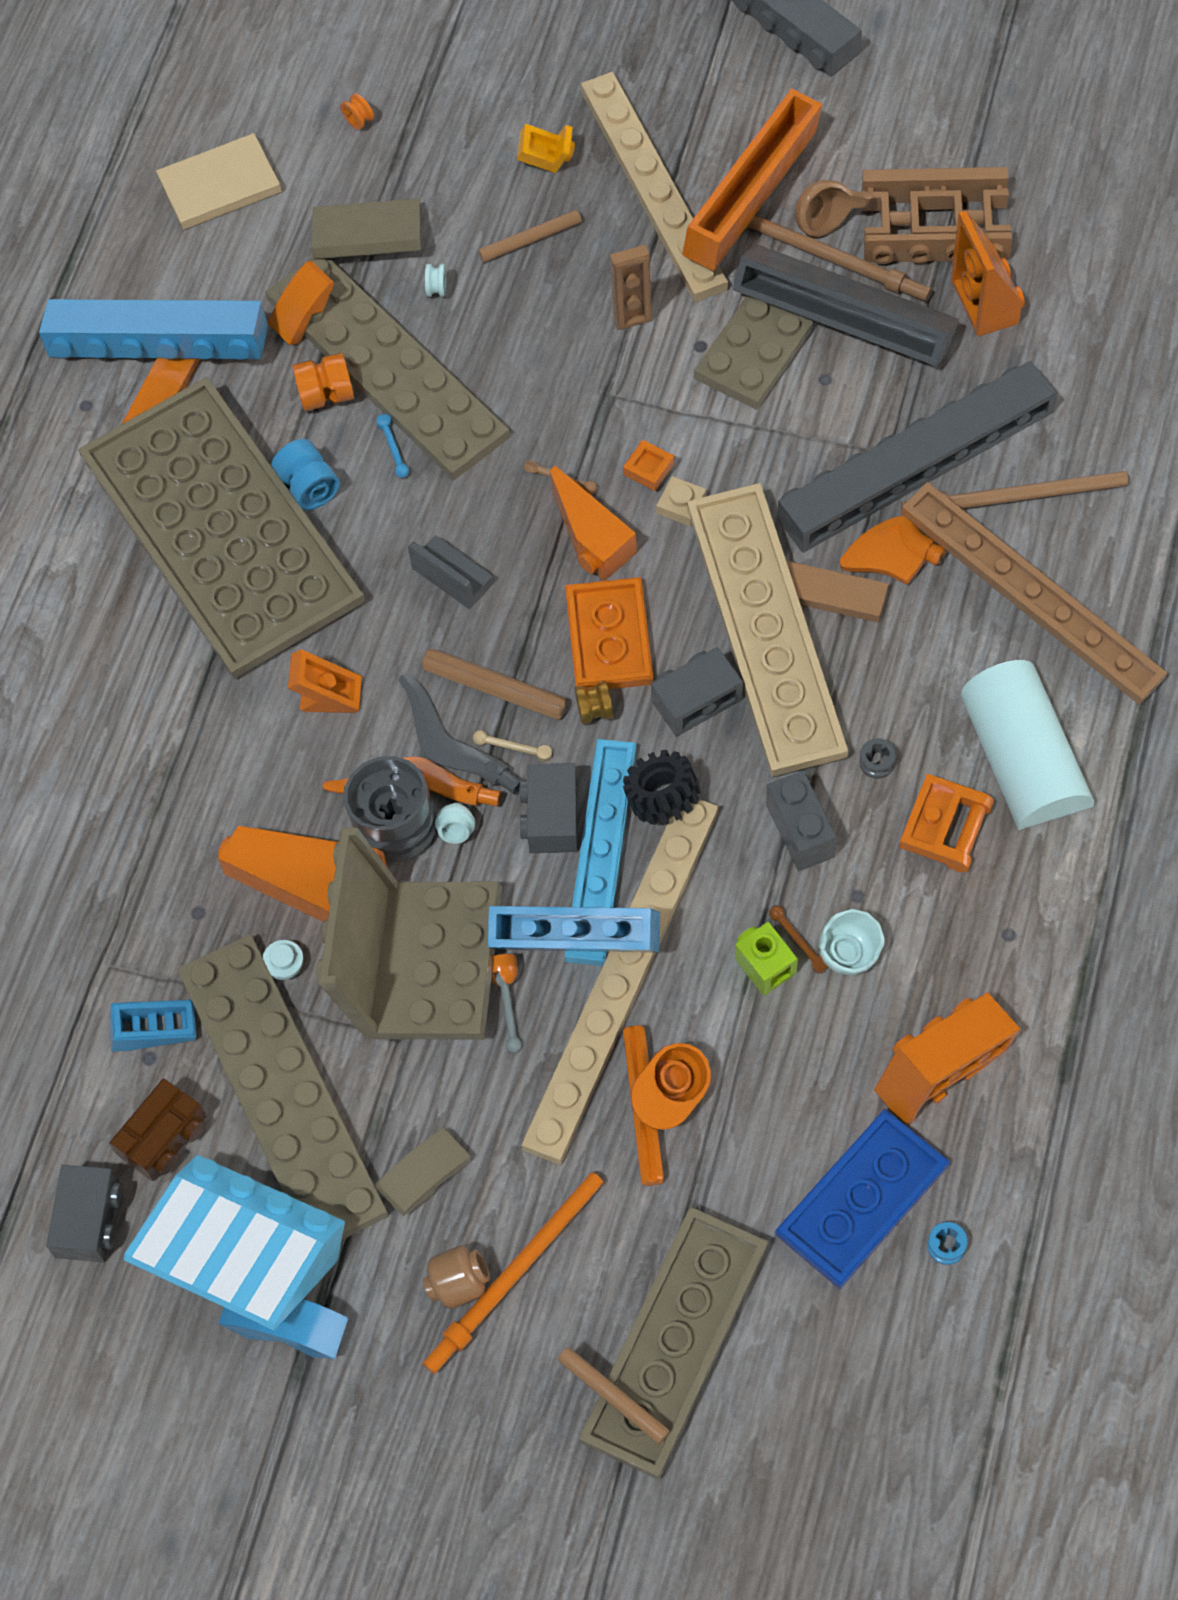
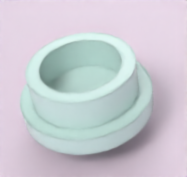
(283, 959)

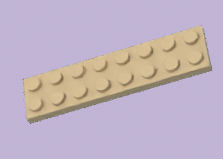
(767, 630)

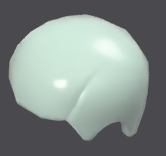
(851, 942)

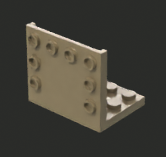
(406, 953)

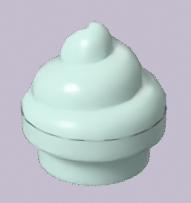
(454, 823)

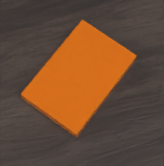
(609, 633)

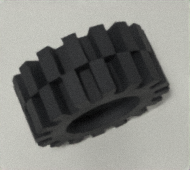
(665, 802)

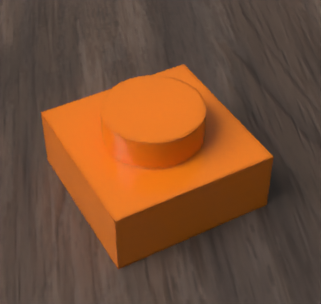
(648, 465)

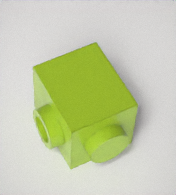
(765, 957)

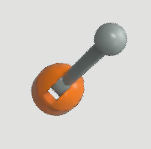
(503, 974)

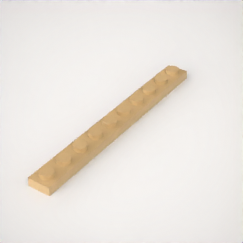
(616, 990)

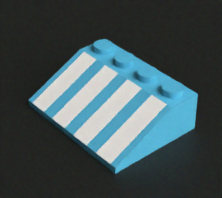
(237, 1242)

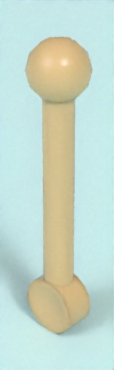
(543, 752)

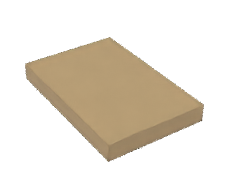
(218, 181)

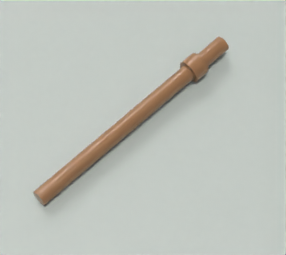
(894, 280)
(1038, 490)

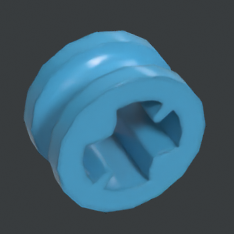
(934, 1243)

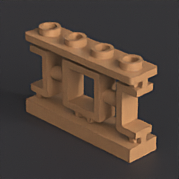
(932, 191)

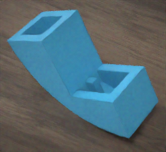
(307, 1328)

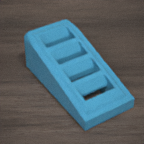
(153, 1037)

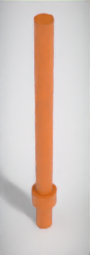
(458, 1334)

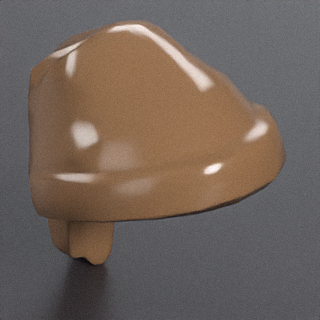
(826, 206)

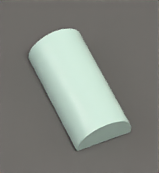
(1025, 744)

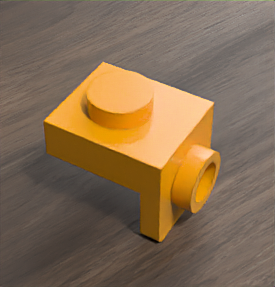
(545, 148)

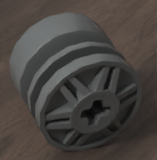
(391, 806)

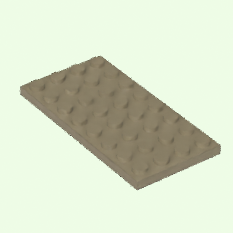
(221, 527)

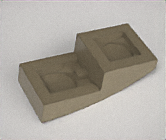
(422, 1170)

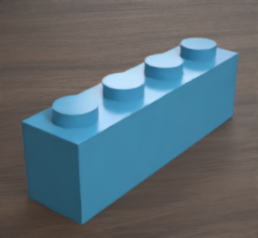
(574, 929)

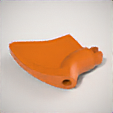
(892, 549)

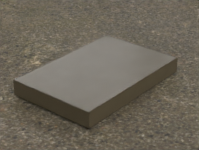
(366, 228)

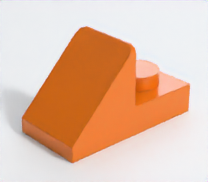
(323, 684)

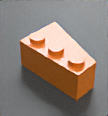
(944, 1054)

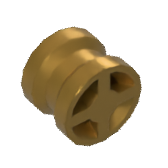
(593, 702)

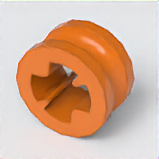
(357, 111)

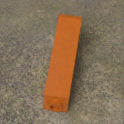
(283, 867)

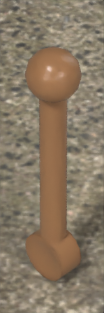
(533, 467)

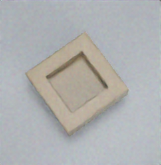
(674, 500)

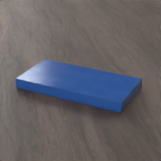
(862, 1198)

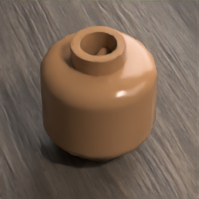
(456, 1277)

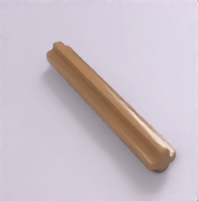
(494, 683)

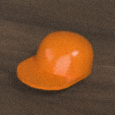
(670, 1086)

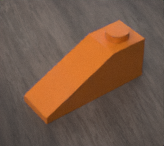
(596, 534)

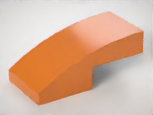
(302, 297)

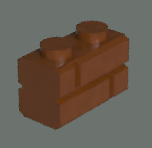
(159, 1130)

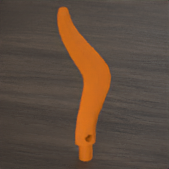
(440, 782)

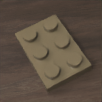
(753, 351)

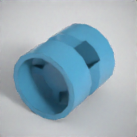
(306, 474)

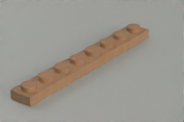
(1034, 593)

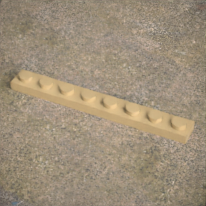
(649, 181)

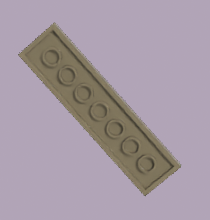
(400, 375)
(280, 1085)

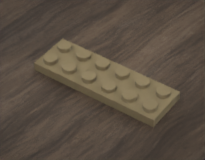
(676, 1338)

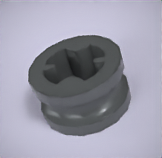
(884, 748)

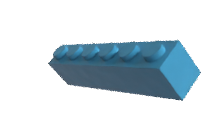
(154, 329)

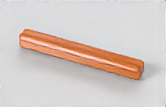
(646, 1137)

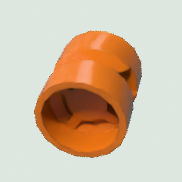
(323, 381)

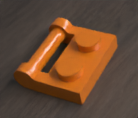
(933, 818)

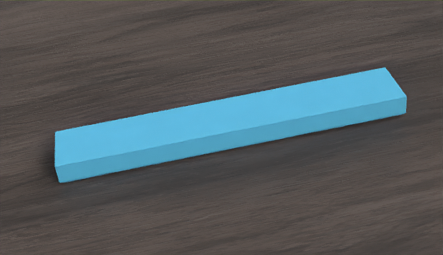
(602, 835)

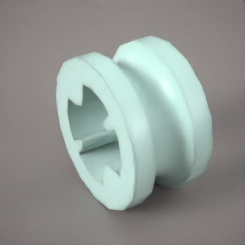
(435, 280)

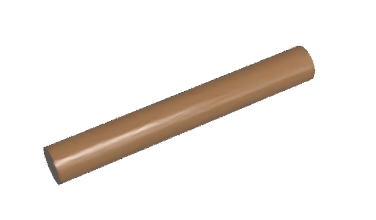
(529, 236)
(613, 1395)

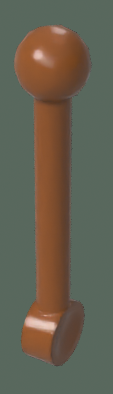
(777, 914)

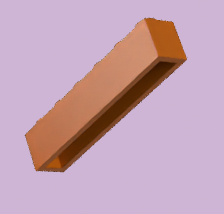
(751, 180)

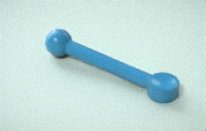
(384, 423)

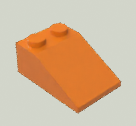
(983, 280)

